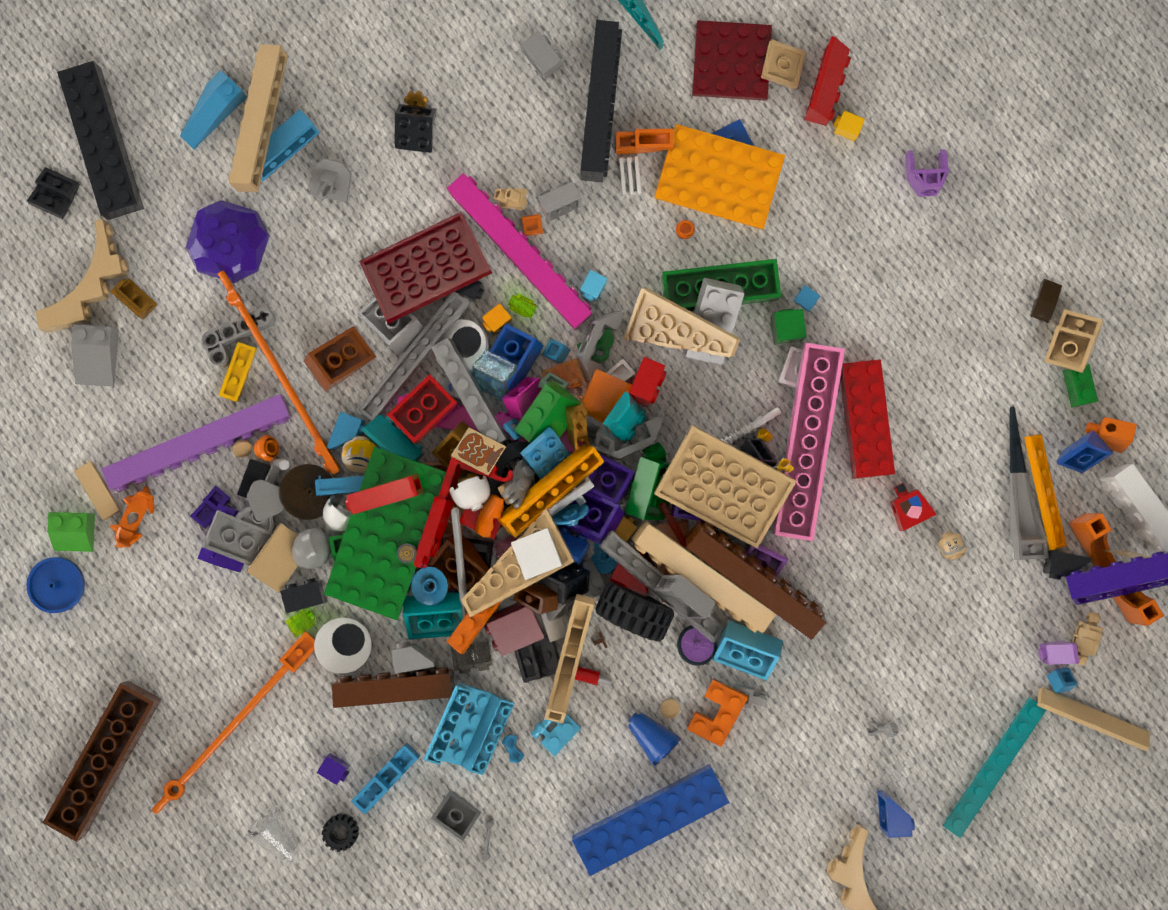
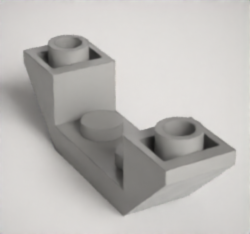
(594, 332)
(652, 426)

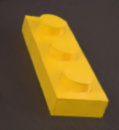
(237, 372)

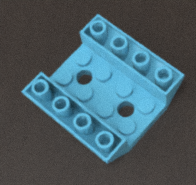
(474, 729)

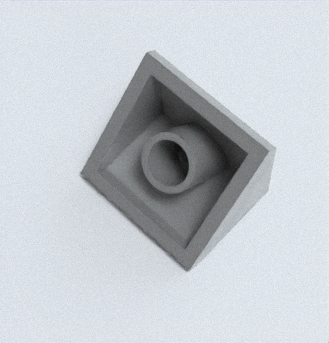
(455, 816)

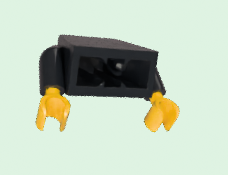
(757, 448)

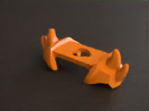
(126, 533)

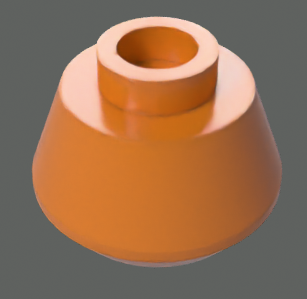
(266, 448)

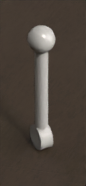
(485, 856)

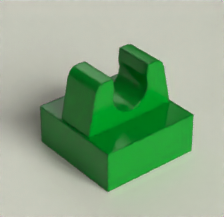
(655, 451)

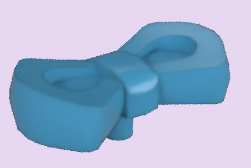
(509, 742)

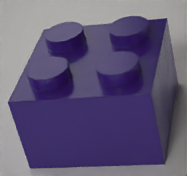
(611, 480)

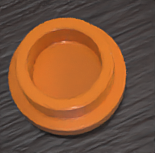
(685, 229)

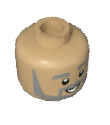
(952, 546)

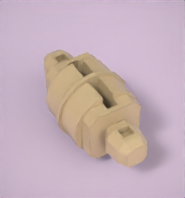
(1087, 637)

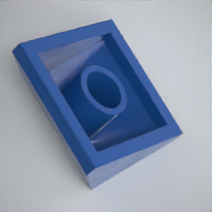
(1084, 453)

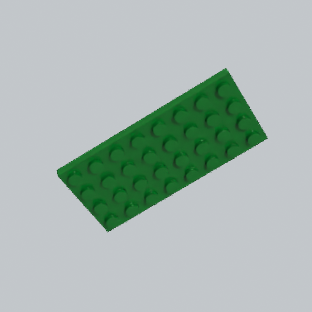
(367, 559)

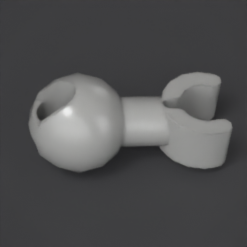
(887, 729)

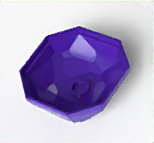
(227, 240)

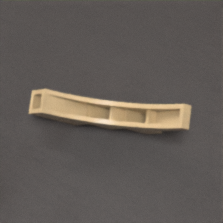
(93, 287)
(569, 658)
(850, 872)

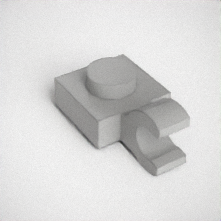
(759, 699)

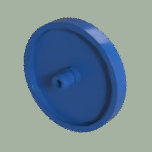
(55, 585)

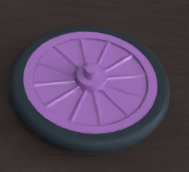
(695, 647)

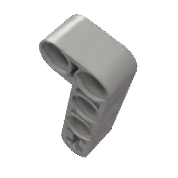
(239, 333)

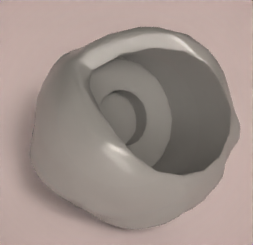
(311, 549)

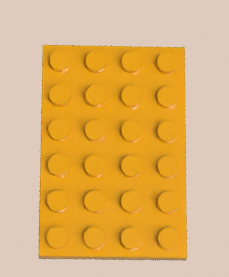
(719, 176)

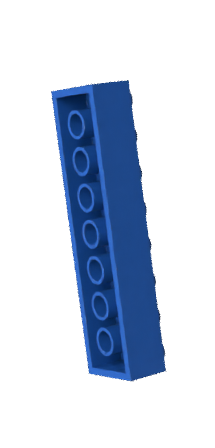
(649, 819)

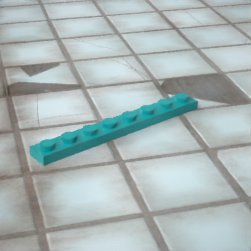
(994, 768)

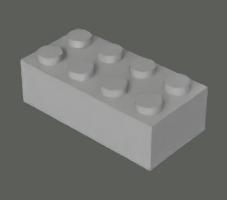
(720, 305)

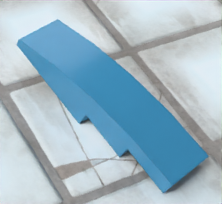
(385, 778)

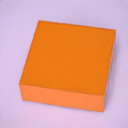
(532, 225)

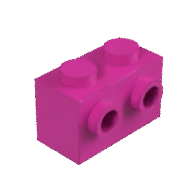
(522, 397)

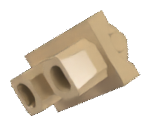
(511, 198)

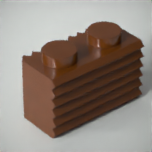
(538, 598)

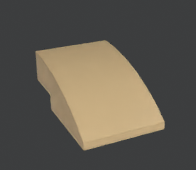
(1073, 341)

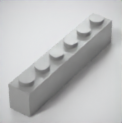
(469, 390)

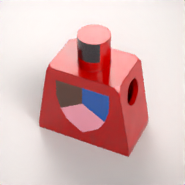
(910, 507)

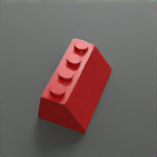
(827, 82)

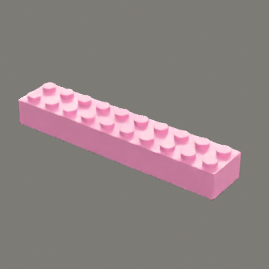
(809, 438)

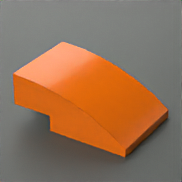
(603, 394)

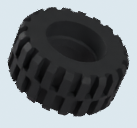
(634, 612)

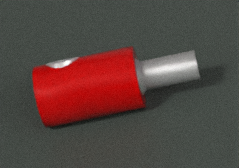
(591, 676)

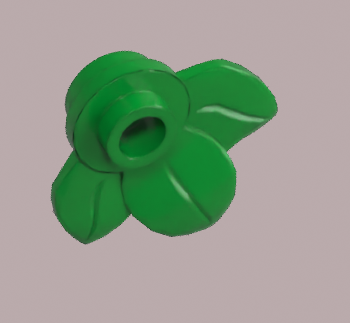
(603, 344)

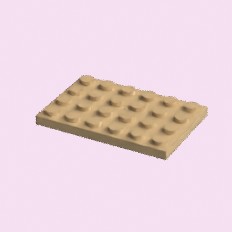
(724, 486)

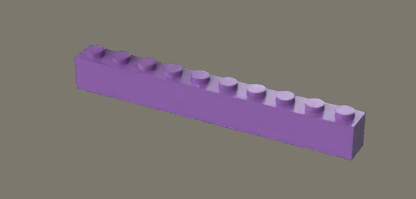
(197, 442)

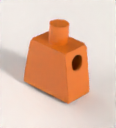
(1114, 432)

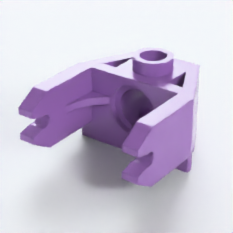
(927, 181)

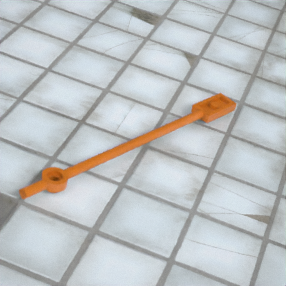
(320, 444)
(291, 661)

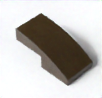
(1046, 300)

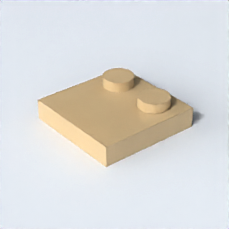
(783, 64)

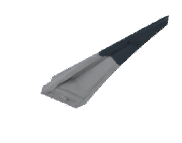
(1025, 523)

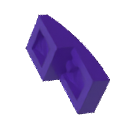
(204, 513)

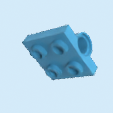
(544, 453)

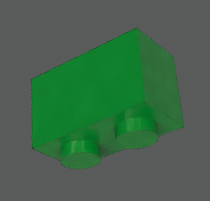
(1080, 387)

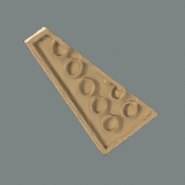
(672, 326)
(506, 575)

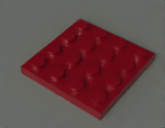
(730, 60)

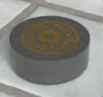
(407, 552)

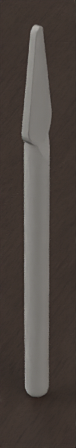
(459, 556)

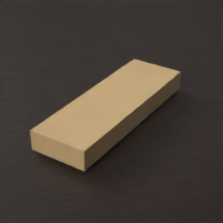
(97, 490)

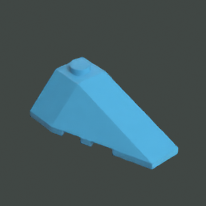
(215, 104)

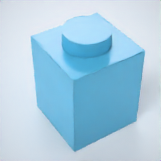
(593, 286)

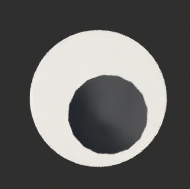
(469, 340)
(342, 646)

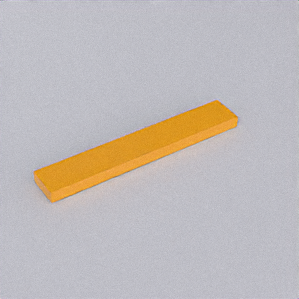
(1045, 491)

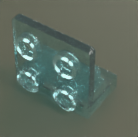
(493, 374)

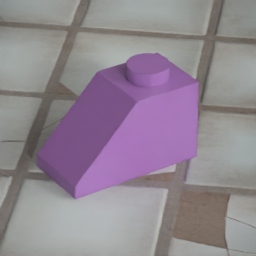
(1058, 653)

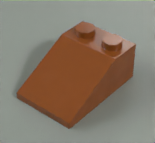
(339, 358)

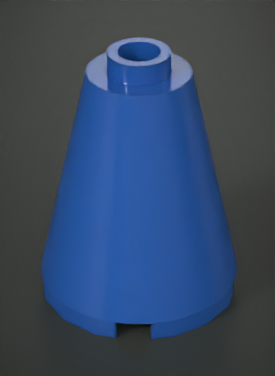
(652, 737)

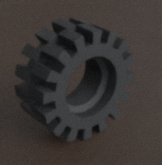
(332, 841)

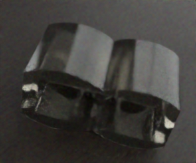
(476, 656)

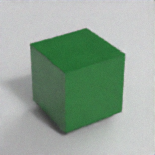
(788, 326)

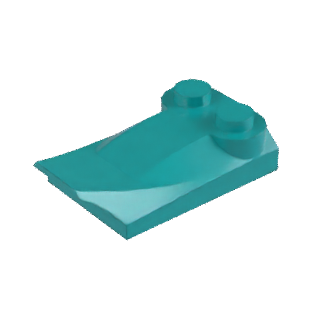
(625, 418)

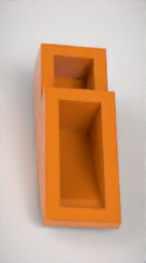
(644, 141)

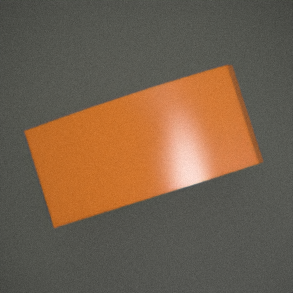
(490, 510)

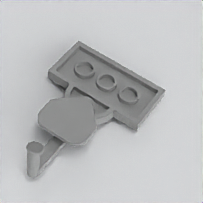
(242, 536)

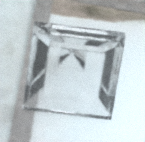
(576, 392)

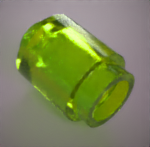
(522, 305)

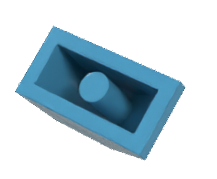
(345, 430)

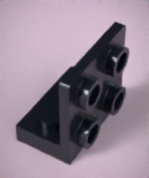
(414, 128)
(571, 581)

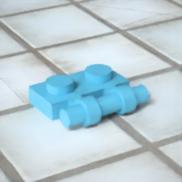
(559, 735)

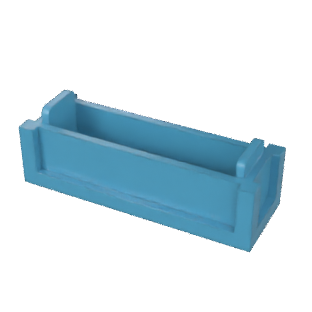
(337, 485)

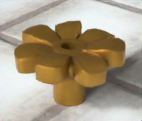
(416, 99)

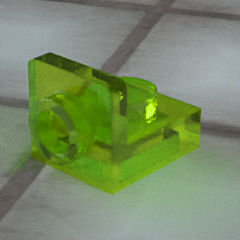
(301, 622)

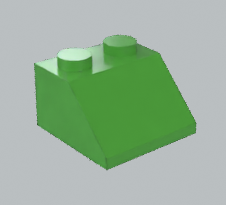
(71, 531)

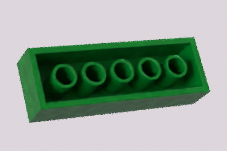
(757, 279)

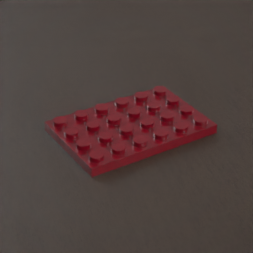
(425, 267)

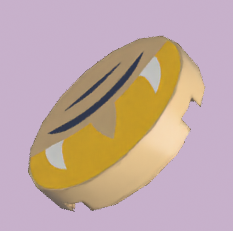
(357, 453)

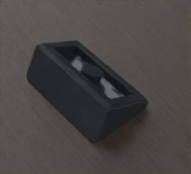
(254, 471)

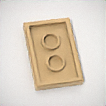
(275, 561)

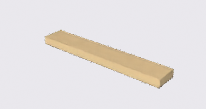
(1093, 719)

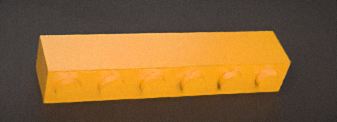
(551, 489)

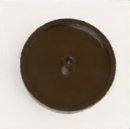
(299, 494)

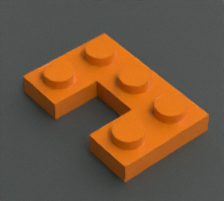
(731, 704)

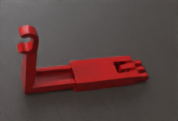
(442, 509)

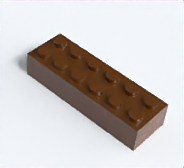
(392, 688)

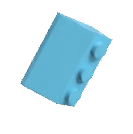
(748, 650)

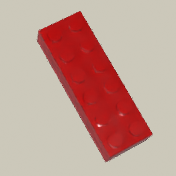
(866, 419)

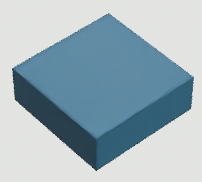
(806, 298)

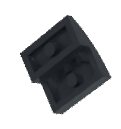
(53, 193)
(537, 660)

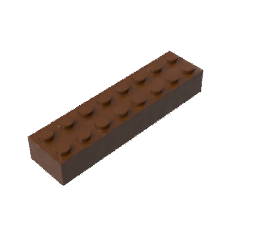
(755, 578)
(101, 761)

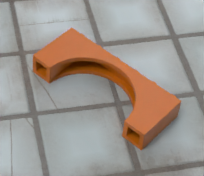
(1092, 532)

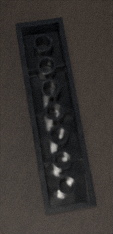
(600, 96)
(100, 140)

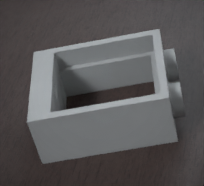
(684, 597)

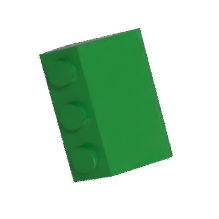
(546, 412)
(642, 500)

